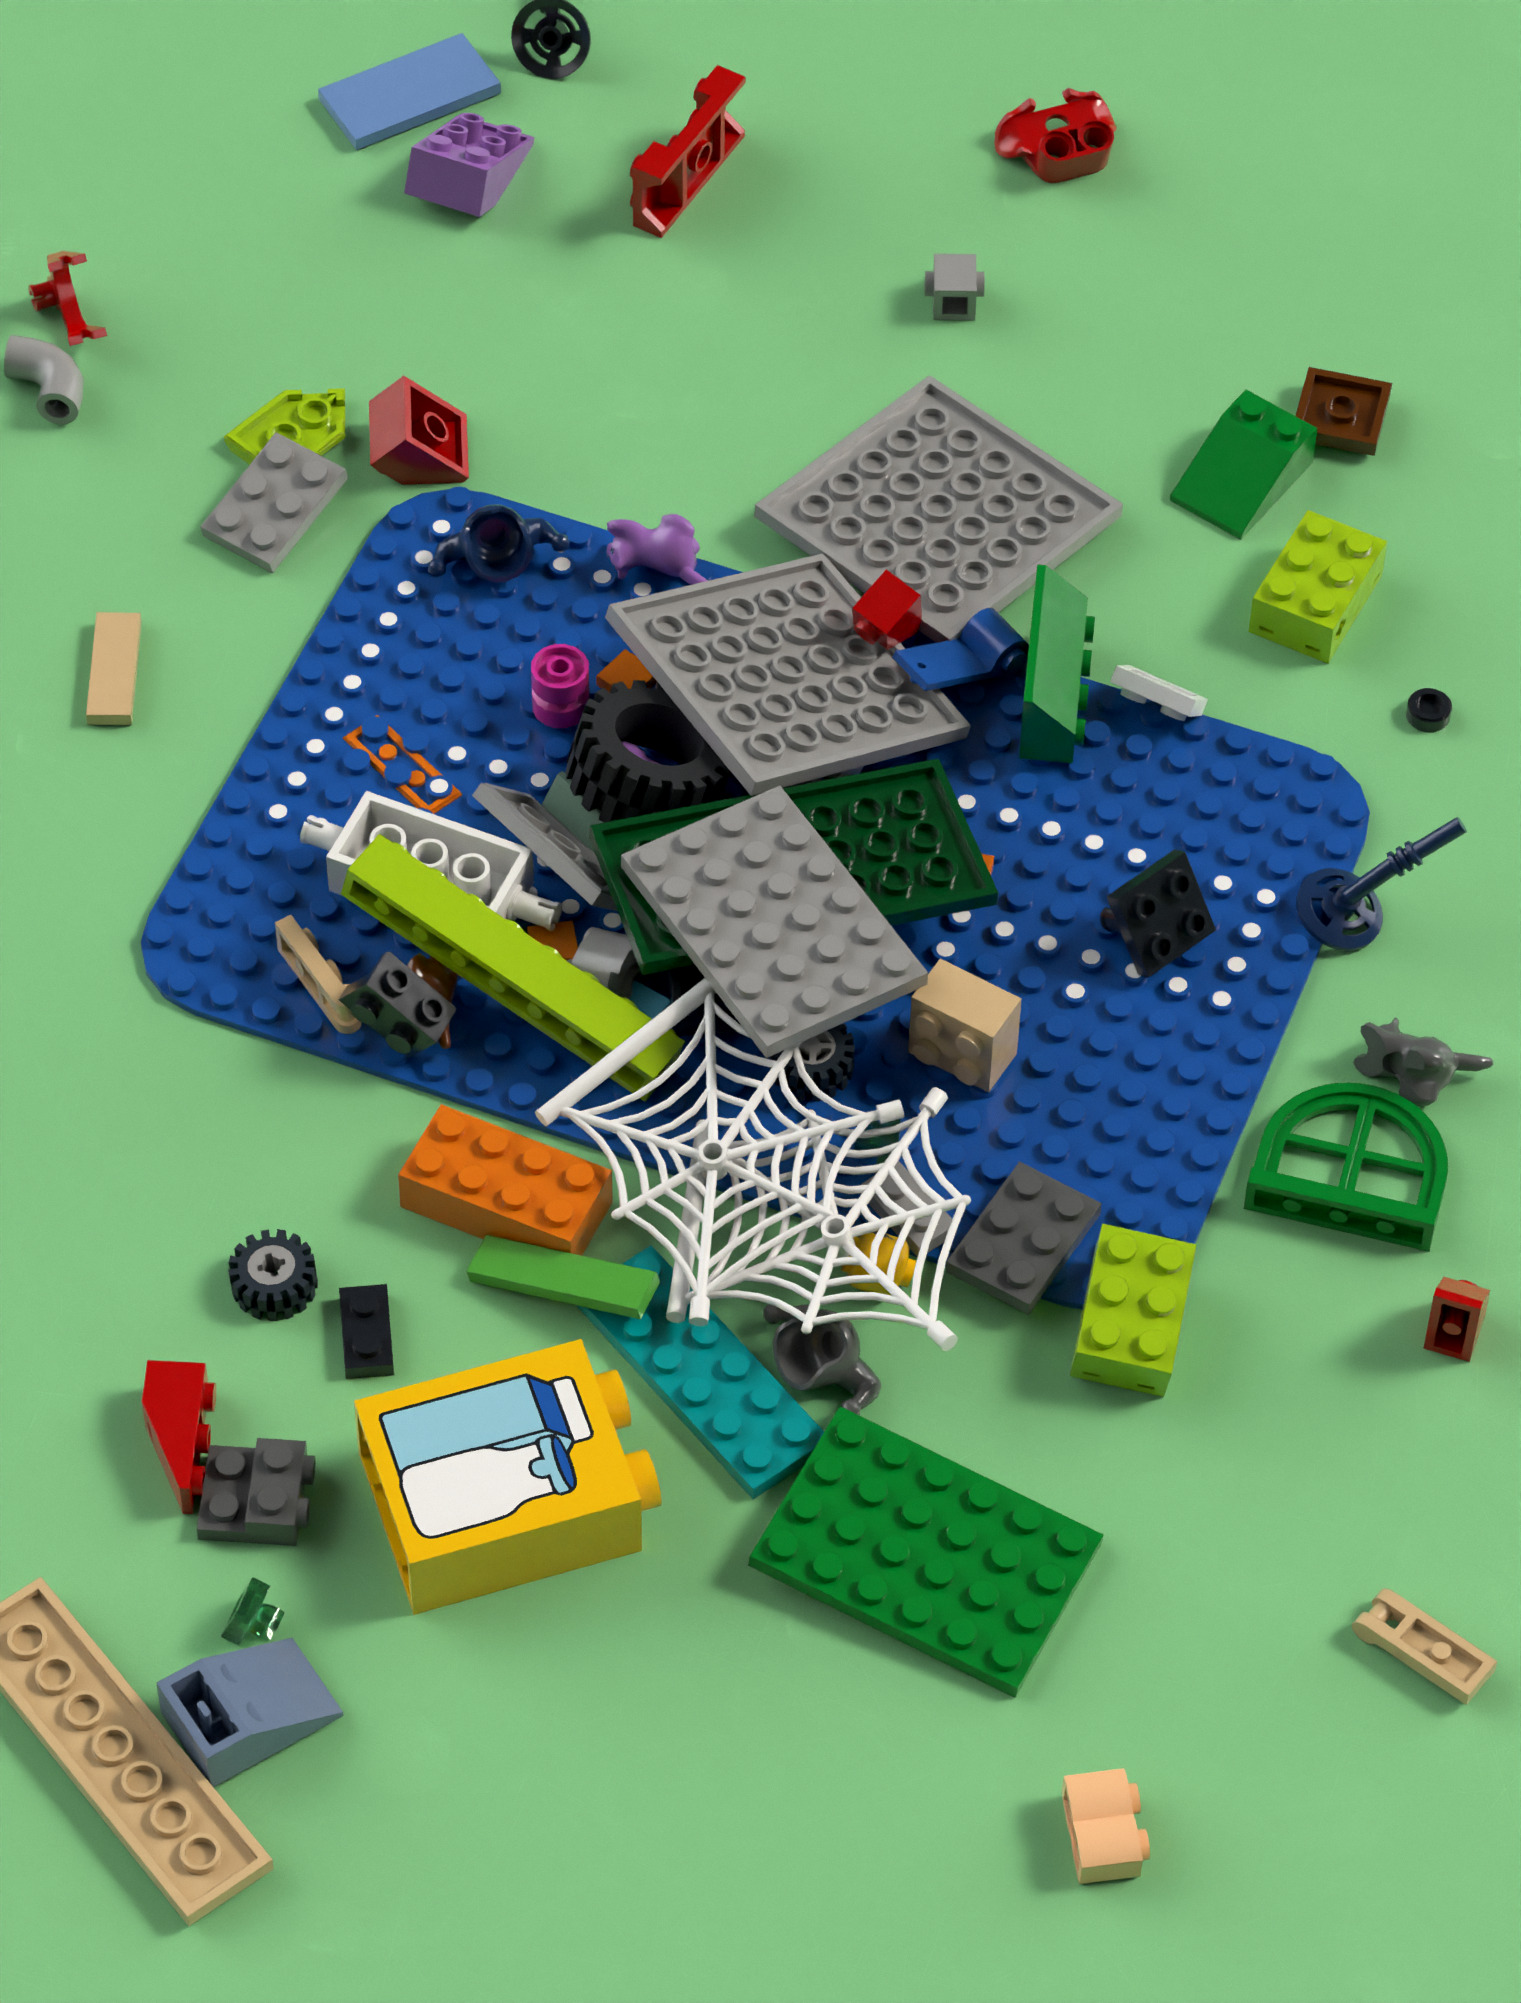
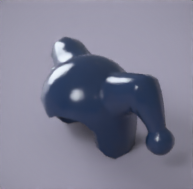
(496, 543)

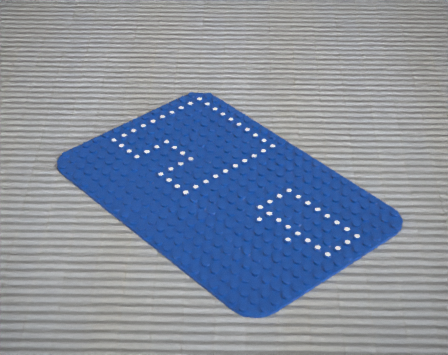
(1115, 1074)

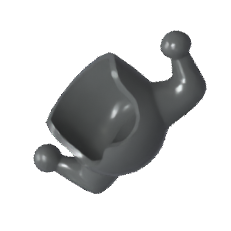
(822, 1357)

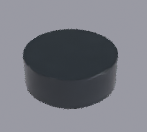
(1429, 710)

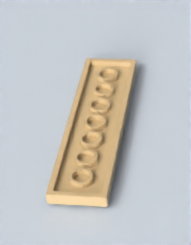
(123, 1757)

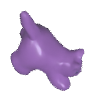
(665, 548)

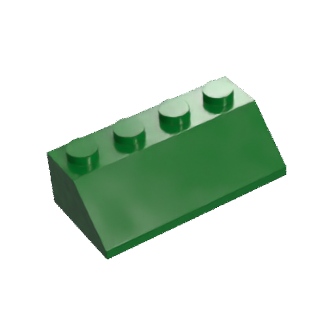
(1055, 670)

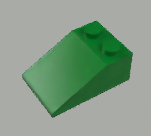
(1245, 464)

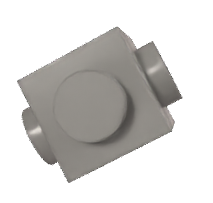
(954, 286)

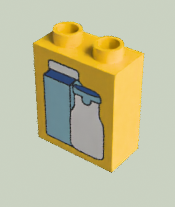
(504, 1474)

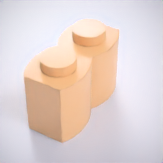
(1103, 1825)

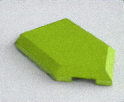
(307, 419)

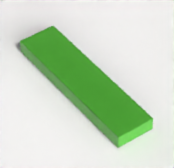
(563, 1276)

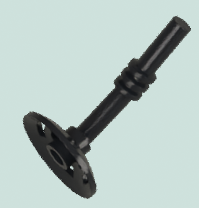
(552, 36)

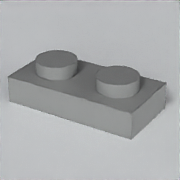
(919, 1226)

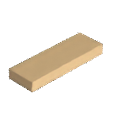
(113, 668)

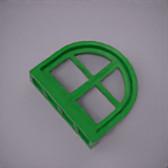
(1342, 1206)

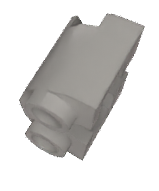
(609, 959)

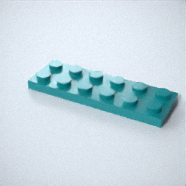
(713, 1386)

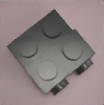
(256, 1492)

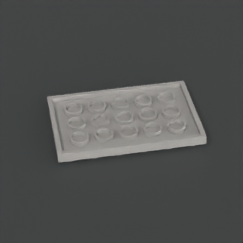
(773, 921)

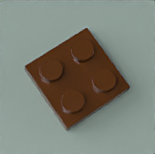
(1344, 409)

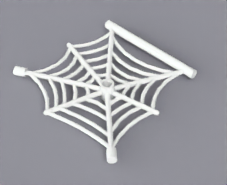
(712, 1153)
(838, 1232)

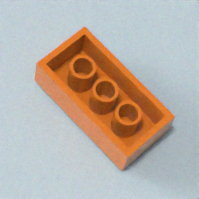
(503, 1184)

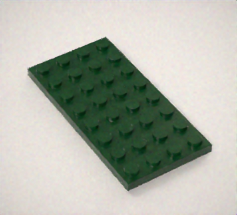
(888, 827)

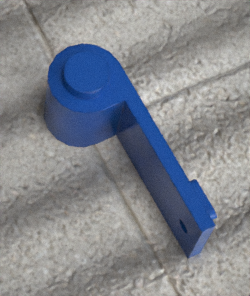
(983, 651)

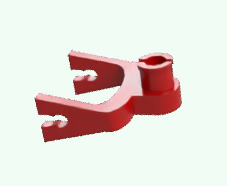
(59, 292)

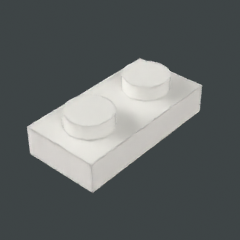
(1141, 686)

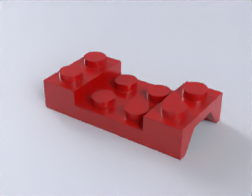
(674, 174)

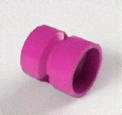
(559, 685)

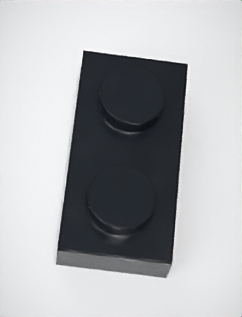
(366, 1331)

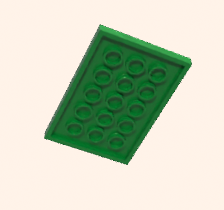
(926, 1551)

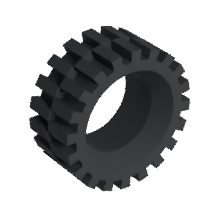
(626, 784)

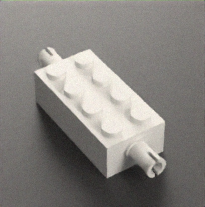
(469, 858)

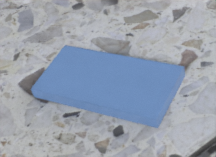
(409, 91)

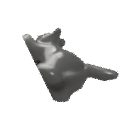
(1419, 1063)

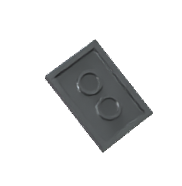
(1023, 1238)

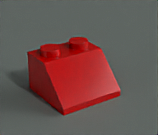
(417, 436)

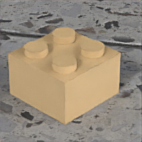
(964, 1025)

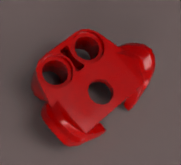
(1088, 121)

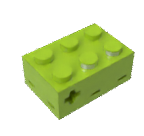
(1317, 586)
(1133, 1310)

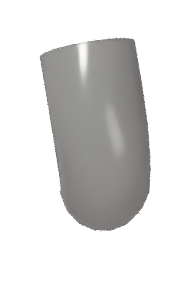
(50, 368)

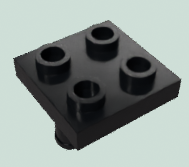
(1159, 913)

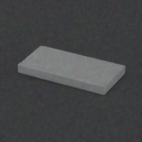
(549, 841)

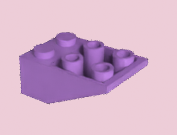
(466, 163)

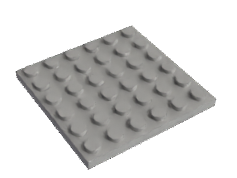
(941, 505)
(781, 675)

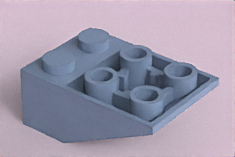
(245, 1706)

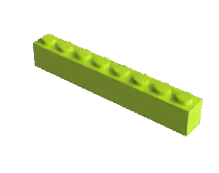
(504, 961)

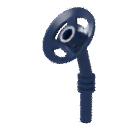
(1352, 889)

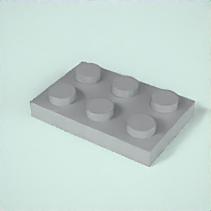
(274, 502)

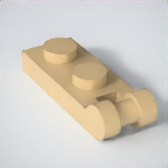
(317, 975)
(1425, 1645)

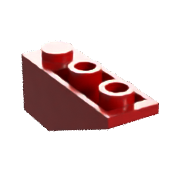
(174, 1416)

